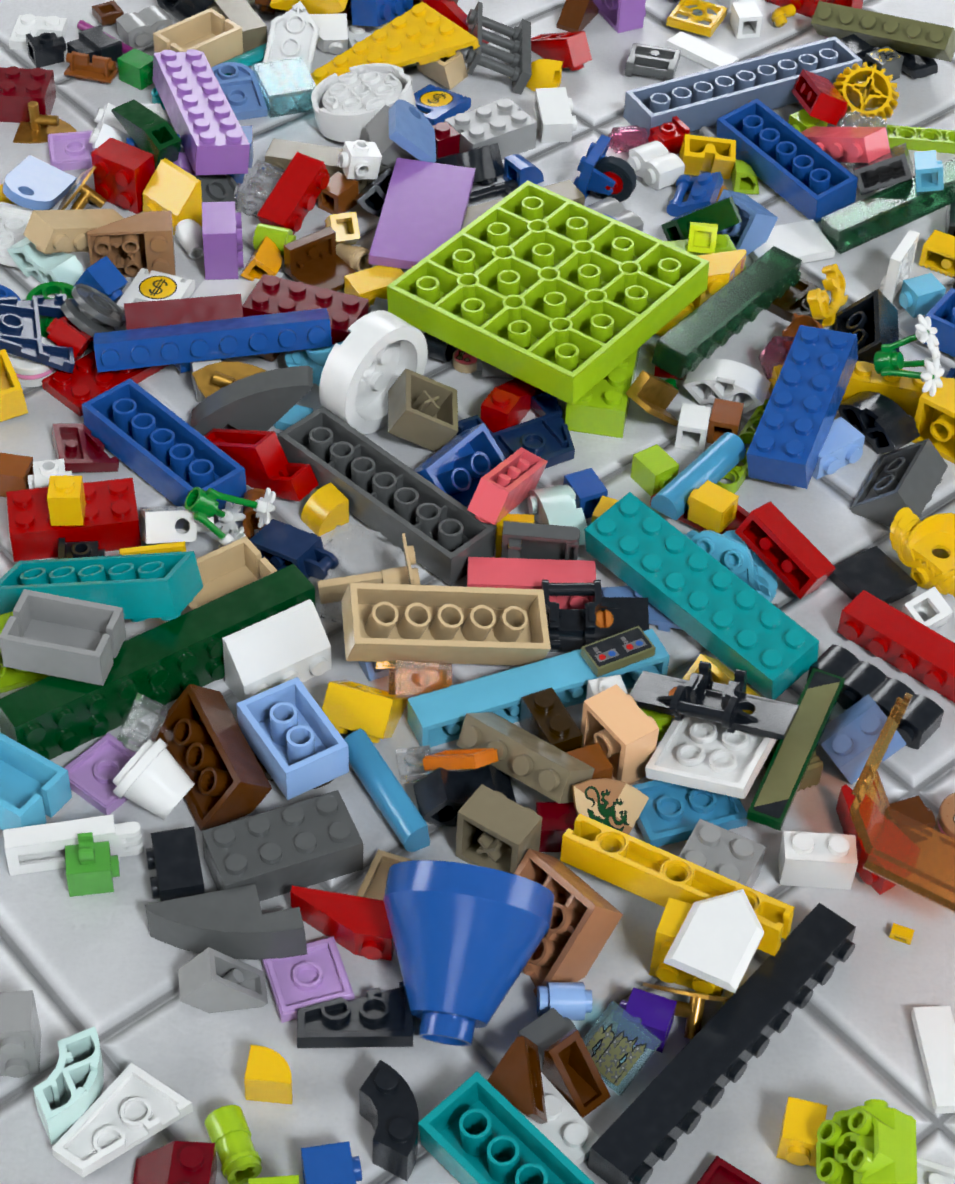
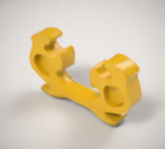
(819, 300)

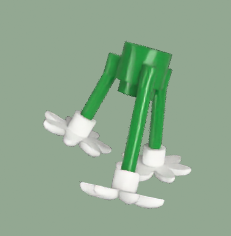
(890, 361)
(205, 505)

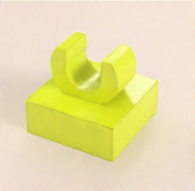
(702, 237)

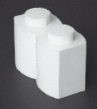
(656, 164)

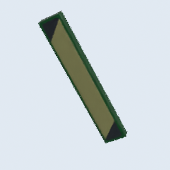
(796, 750)

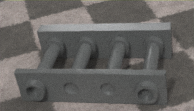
(519, 47)

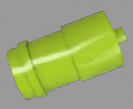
(233, 1144)

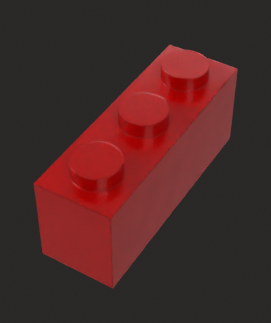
(819, 97)
(295, 193)
(785, 550)

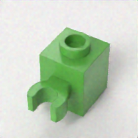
(90, 866)

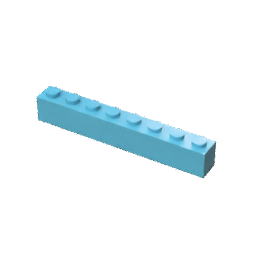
(440, 714)

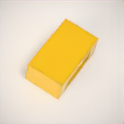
(901, 934)

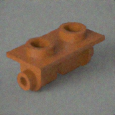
(101, 69)

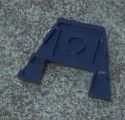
(22, 332)
(542, 436)

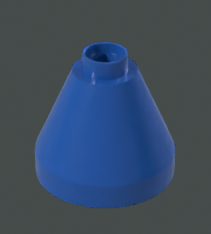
(462, 940)

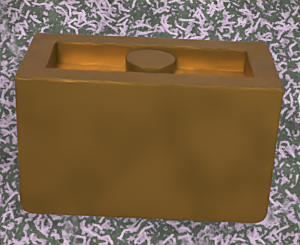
(653, 396)

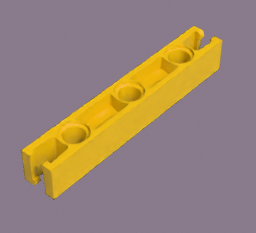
(662, 875)

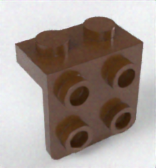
(315, 260)

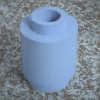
(566, 998)

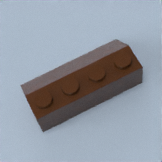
(214, 756)

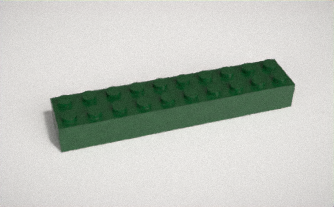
(158, 664)

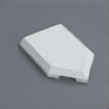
(292, 36)
(717, 940)

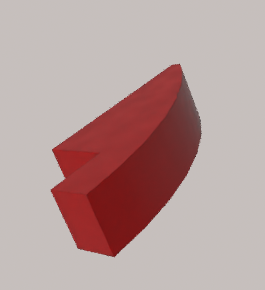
(265, 462)

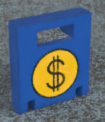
(440, 103)

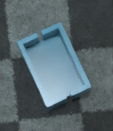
(29, 786)

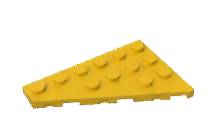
(410, 38)

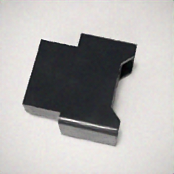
(96, 42)

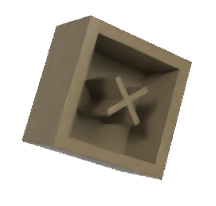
(422, 410)
(496, 831)

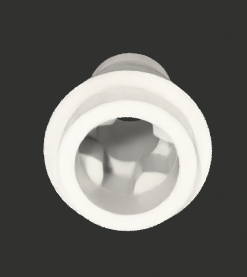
(190, 237)

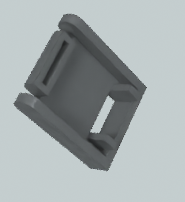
(539, 541)

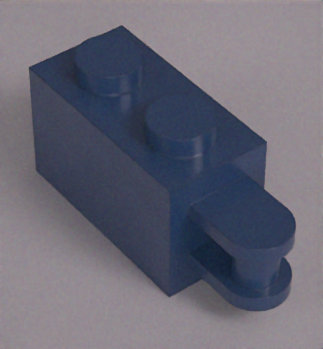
(289, 545)

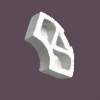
(107, 127)
(727, 381)

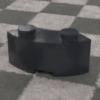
(484, 159)
(880, 420)
(446, 791)
(394, 1115)

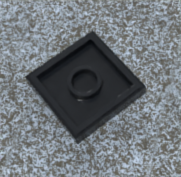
(875, 574)

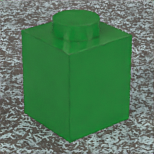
(136, 69)

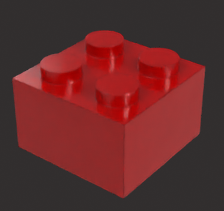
(122, 173)

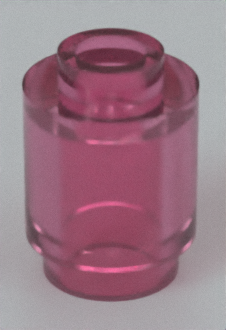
(627, 138)

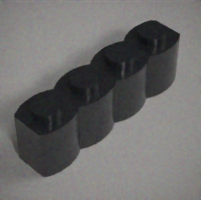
(862, 678)

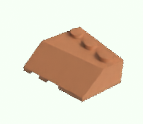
(578, 922)

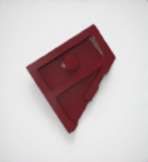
(81, 450)

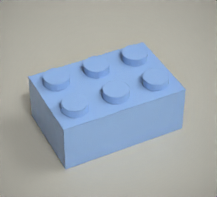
(293, 738)

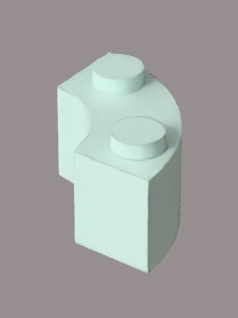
(45, 267)
(557, 507)
(72, 1084)

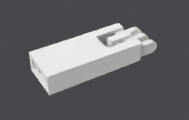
(43, 845)

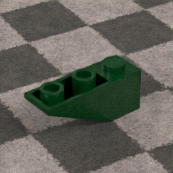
(149, 131)
(721, 212)

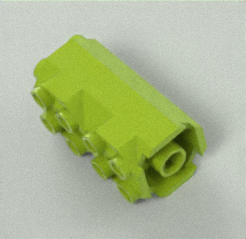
(867, 1146)

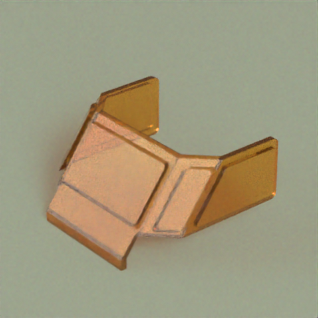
(896, 844)

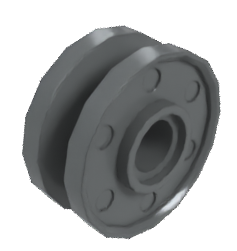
(92, 310)

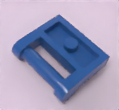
(703, 192)

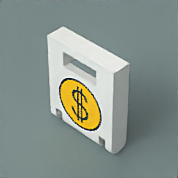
(156, 287)

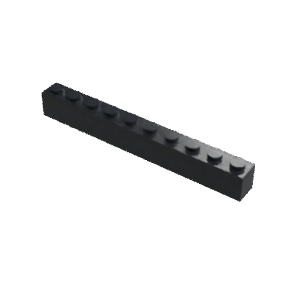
(721, 1050)

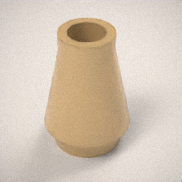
(354, 256)

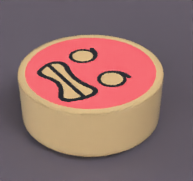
(464, 362)

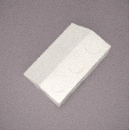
(276, 651)

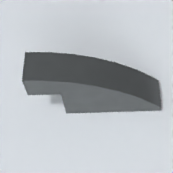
(254, 400)
(229, 924)

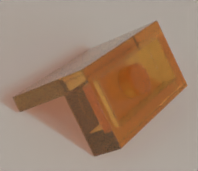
(415, 677)

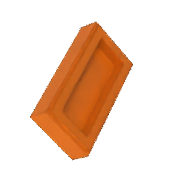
(460, 759)

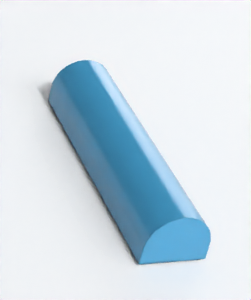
(709, 465)
(387, 792)

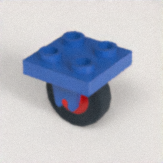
(605, 174)

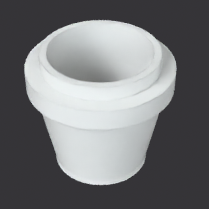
(153, 779)

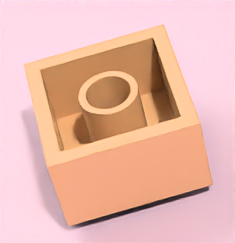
(622, 732)

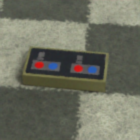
(617, 651)

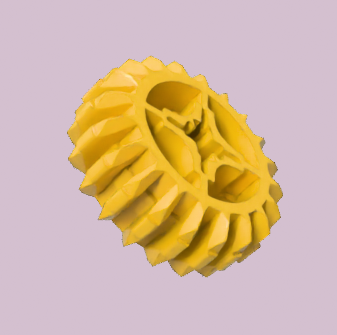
(884, 98)

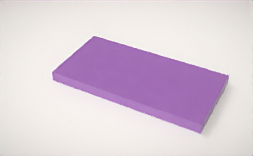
(420, 211)

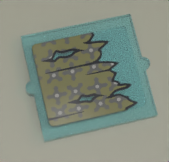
(620, 1046)

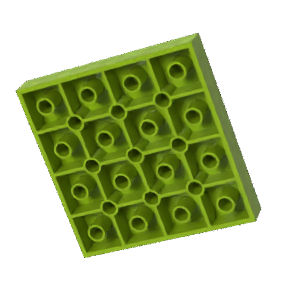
(548, 290)

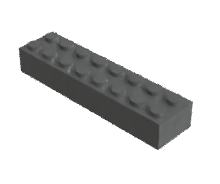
(389, 494)

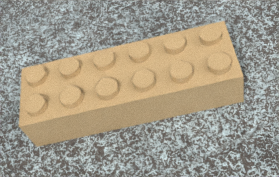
(444, 624)

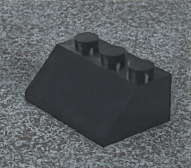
(873, 321)

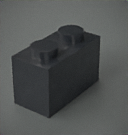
(176, 864)

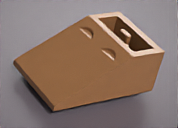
(136, 243)

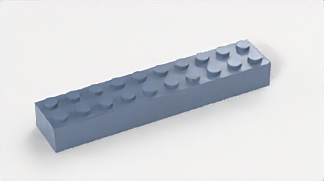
(715, 92)

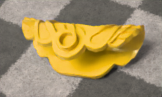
(926, 548)

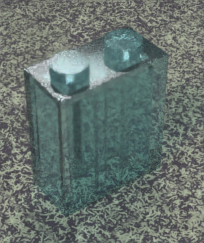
(285, 86)

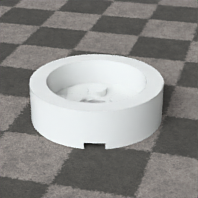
(351, 100)
(367, 365)

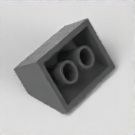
(899, 481)

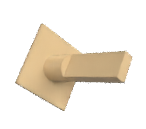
(334, 589)

